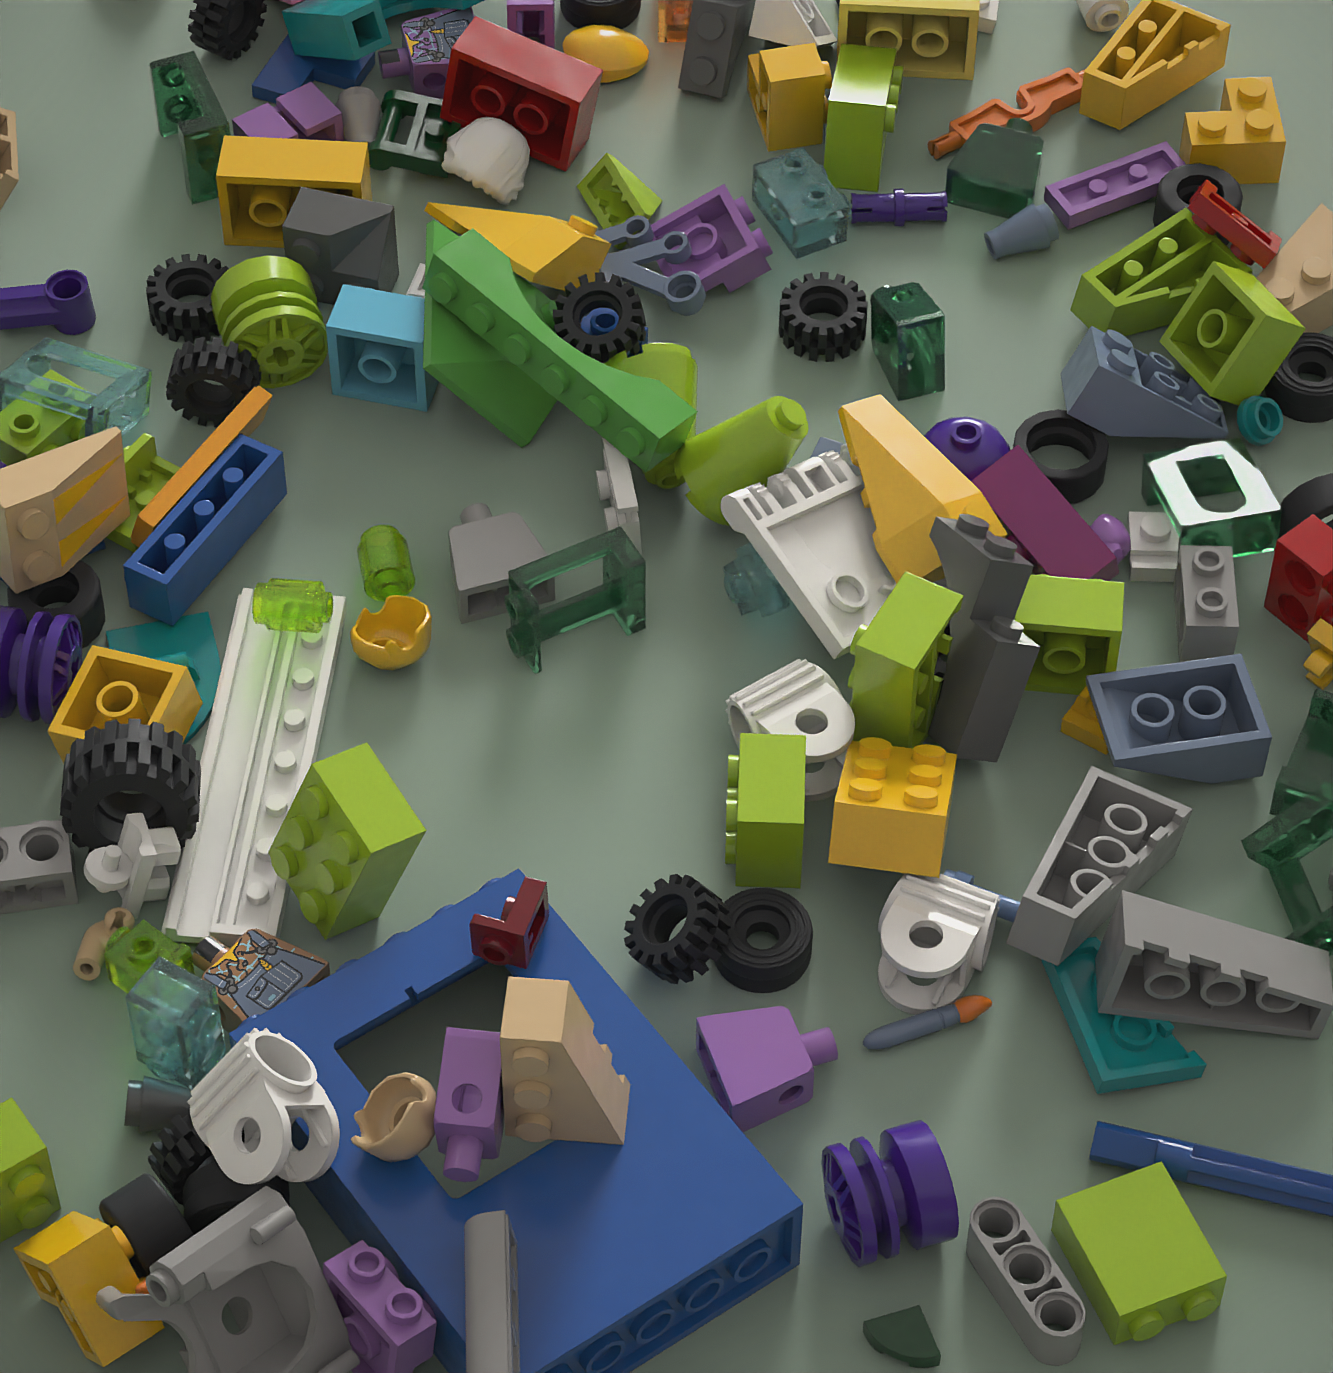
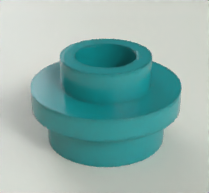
(1259, 420)

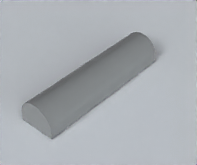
(491, 1294)

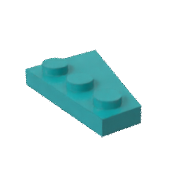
(1116, 1048)

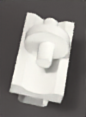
(136, 864)

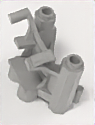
(273, 1286)

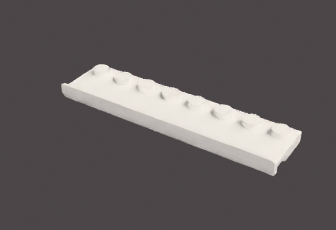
(252, 765)

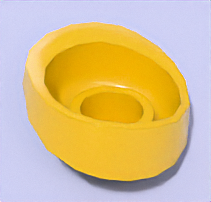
(609, 49)

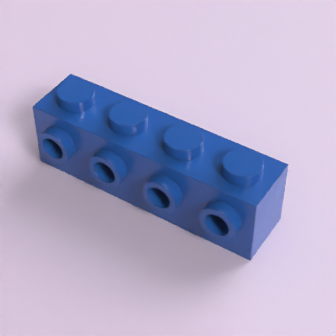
(205, 529)

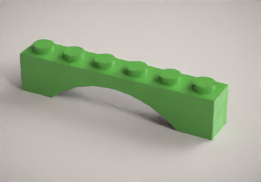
(627, 410)

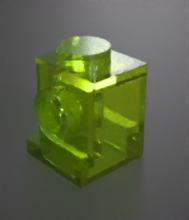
(135, 950)

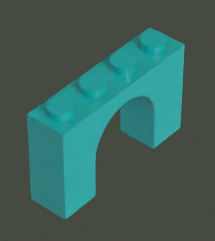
(350, 26)

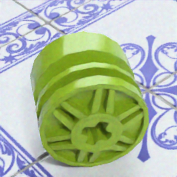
(273, 314)

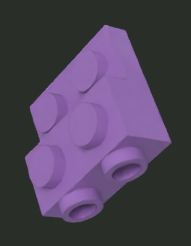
(719, 240)
(384, 1320)

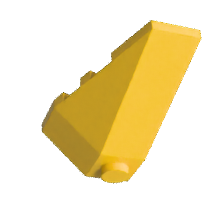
(538, 245)
(907, 487)

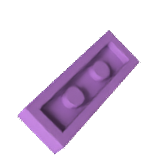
(1111, 185)

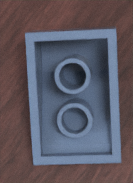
(1184, 719)

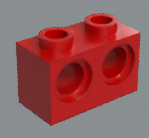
(1302, 577)

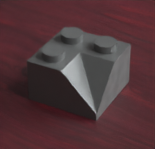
(342, 242)

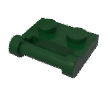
(426, 138)

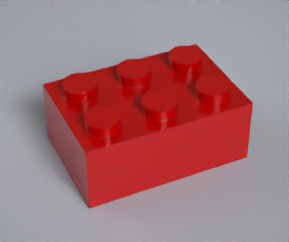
(524, 84)

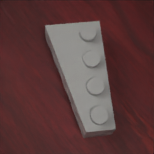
(1105, 844)
(1209, 972)

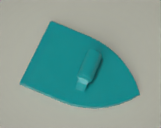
(185, 643)

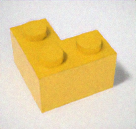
(789, 95)
(1242, 136)
(69, 1268)

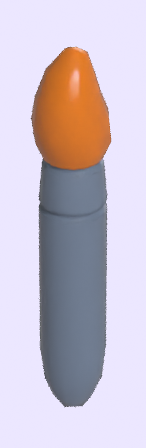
(962, 1011)

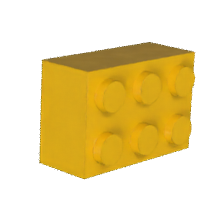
(264, 175)
(893, 807)

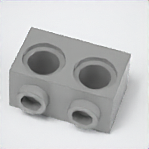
(1205, 602)
(36, 867)

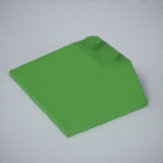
(478, 370)

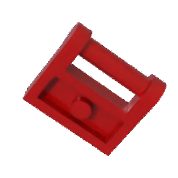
(1247, 239)

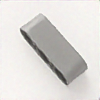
(1025, 1305)

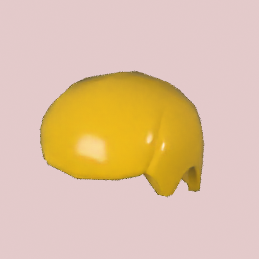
(393, 635)

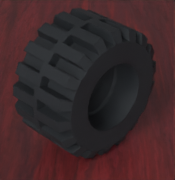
(129, 760)

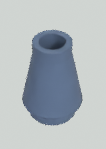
(1024, 232)

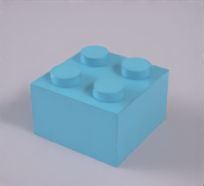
(378, 348)

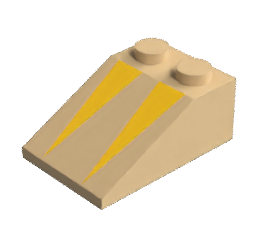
(60, 507)

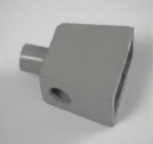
(484, 553)

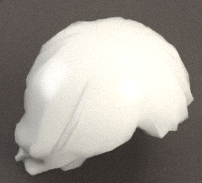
(490, 156)

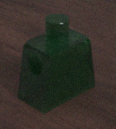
(996, 169)
(905, 323)

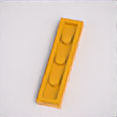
(241, 420)

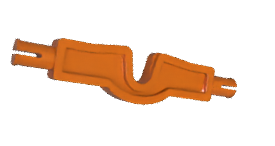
(1037, 103)

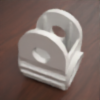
(799, 702)
(936, 932)
(263, 1090)

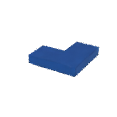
(290, 71)

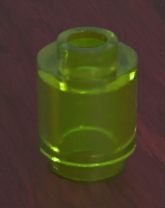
(385, 563)
(292, 605)

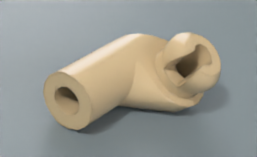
(93, 944)

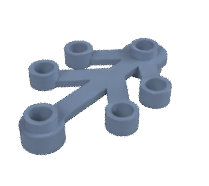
(681, 290)

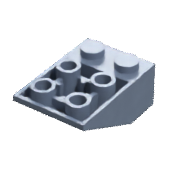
(1135, 392)

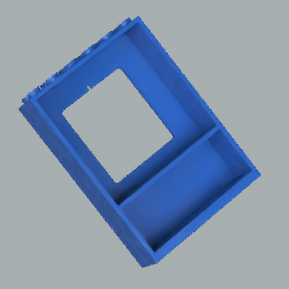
(612, 1239)

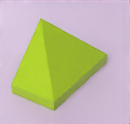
(616, 194)

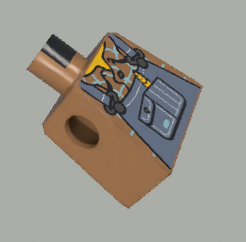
(255, 973)

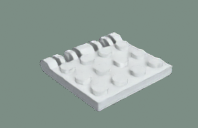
(818, 544)

